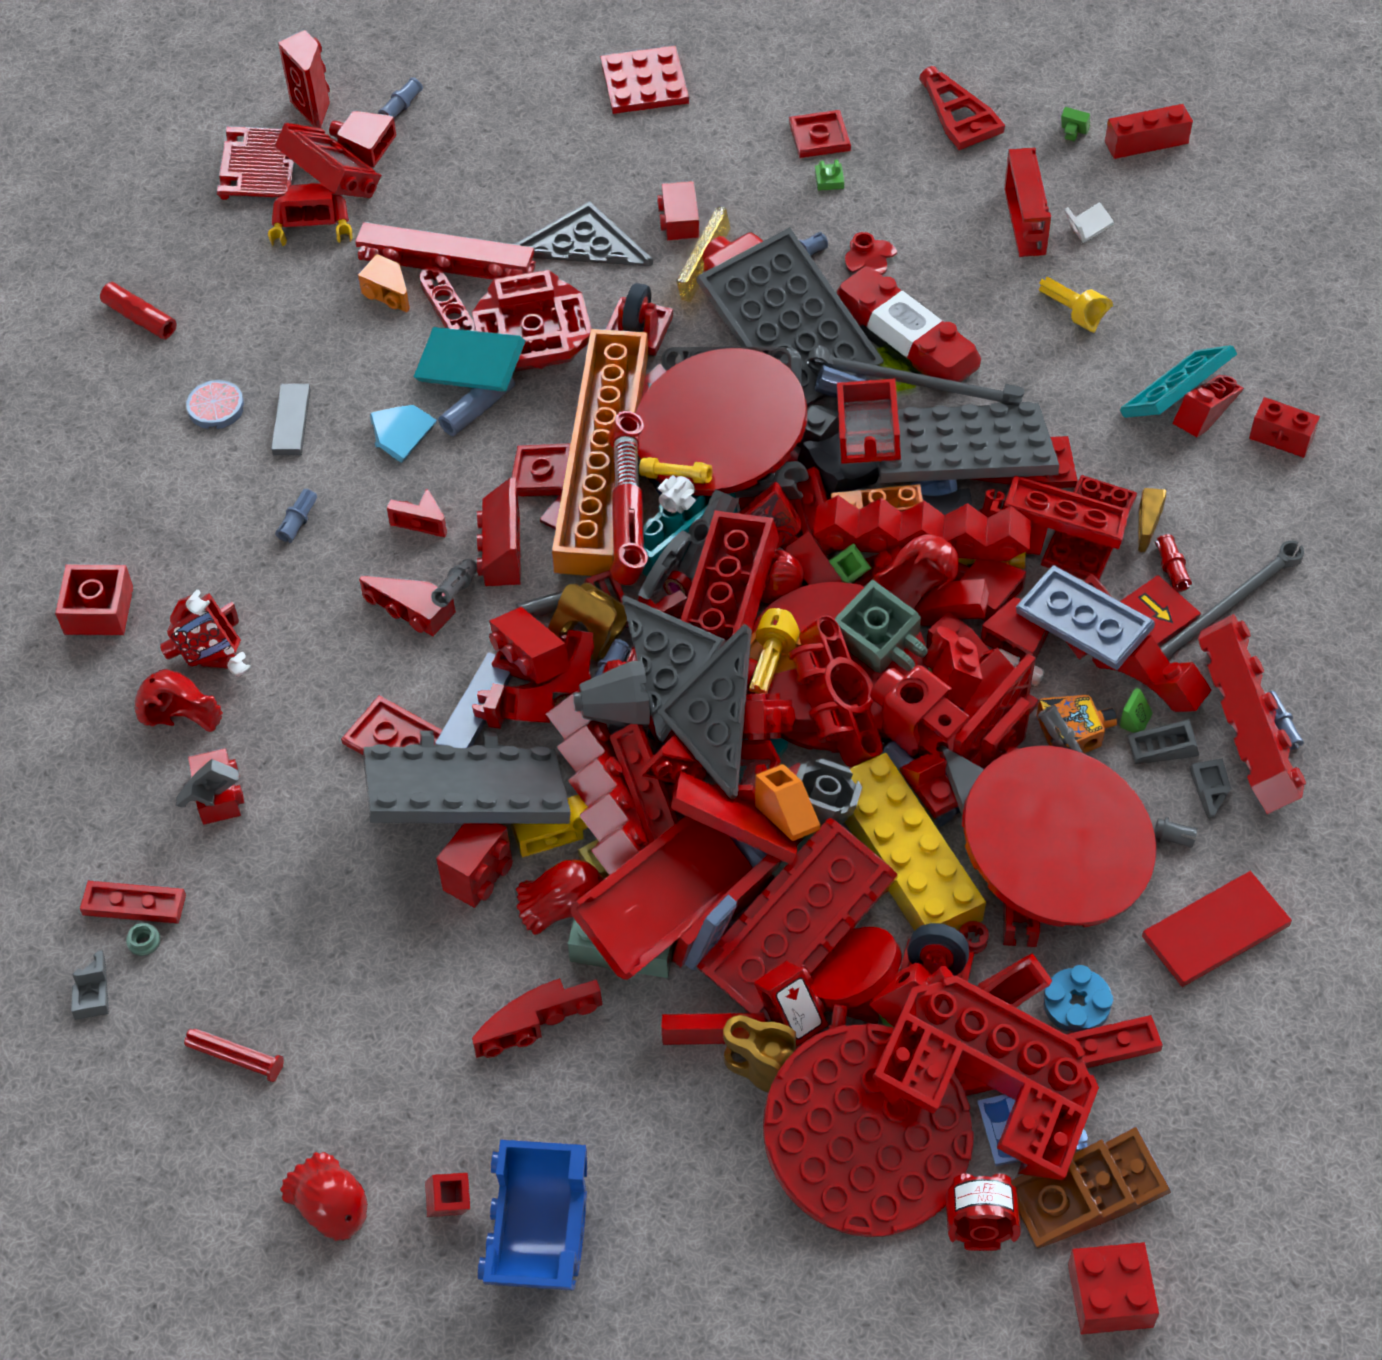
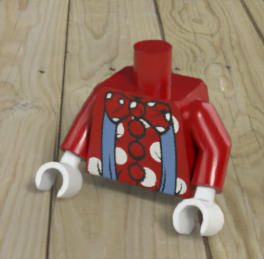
(203, 635)

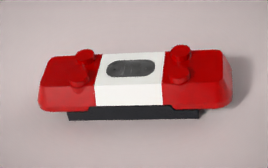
(907, 328)

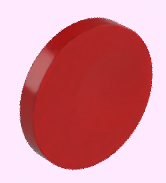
(857, 968)

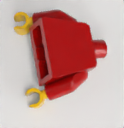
(309, 206)

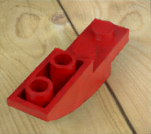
(521, 1019)

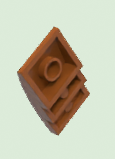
(1099, 1187)

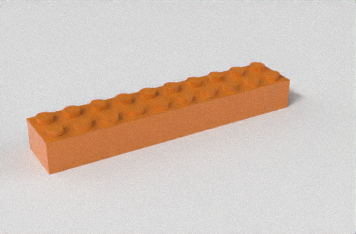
(609, 385)

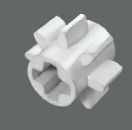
(676, 494)

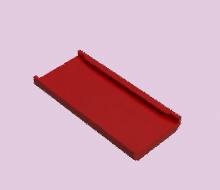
(658, 894)
(799, 914)

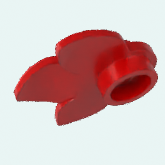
(868, 252)

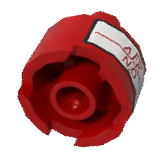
(982, 1211)

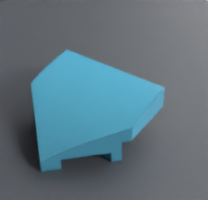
(400, 429)

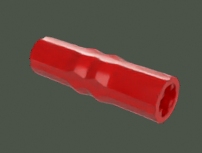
(138, 310)

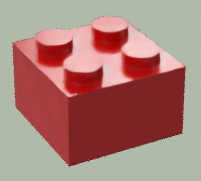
(94, 599)
(474, 861)
(1113, 1288)

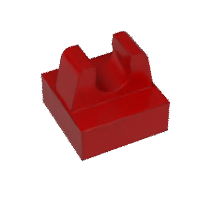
(492, 707)

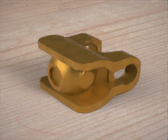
(595, 610)
(764, 1050)

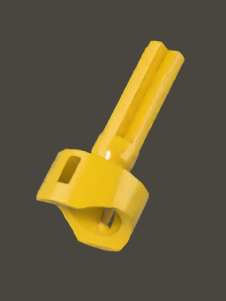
(1086, 308)
(775, 640)

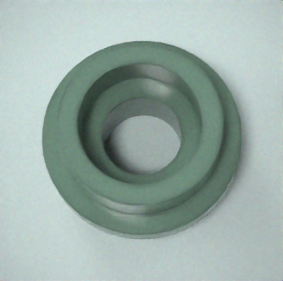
(138, 932)

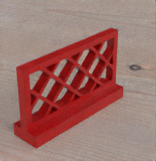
(969, 740)

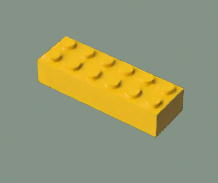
(900, 832)

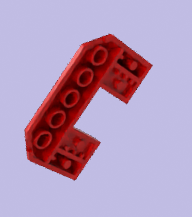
(1003, 1047)

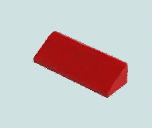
(701, 1028)

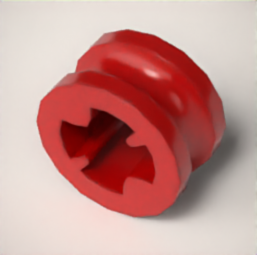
(978, 928)

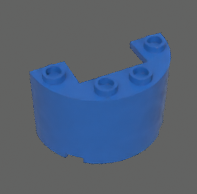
(536, 1216)

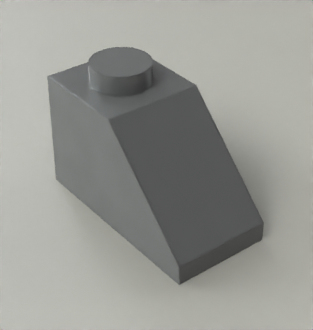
(821, 424)

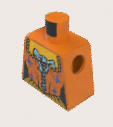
(1083, 717)

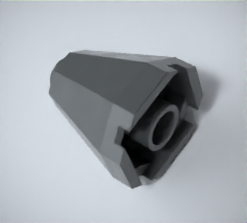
(615, 697)
(830, 790)

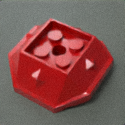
(541, 311)

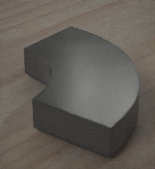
(665, 564)

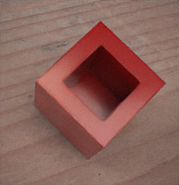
(447, 1194)

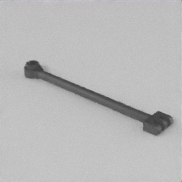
(820, 357)
(1237, 595)

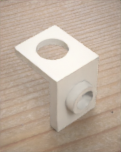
(1089, 222)

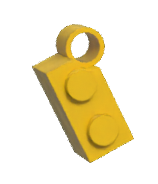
(542, 837)

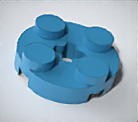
(1083, 982)

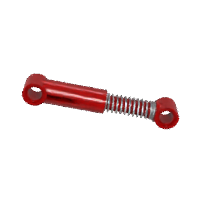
(627, 507)

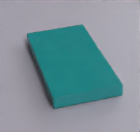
(469, 359)
(1178, 381)

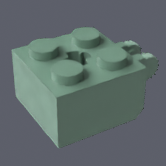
(879, 629)

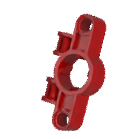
(826, 657)

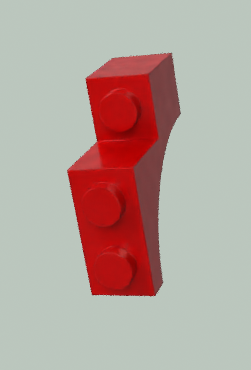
(1176, 683)
(534, 700)
(1018, 981)

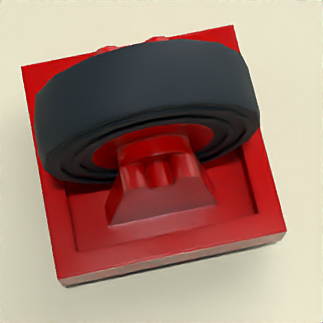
(638, 314)
(939, 946)

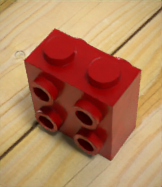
(767, 716)

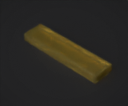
(686, 281)

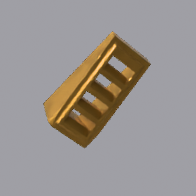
(1150, 510)

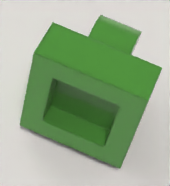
(1074, 122)
(829, 176)

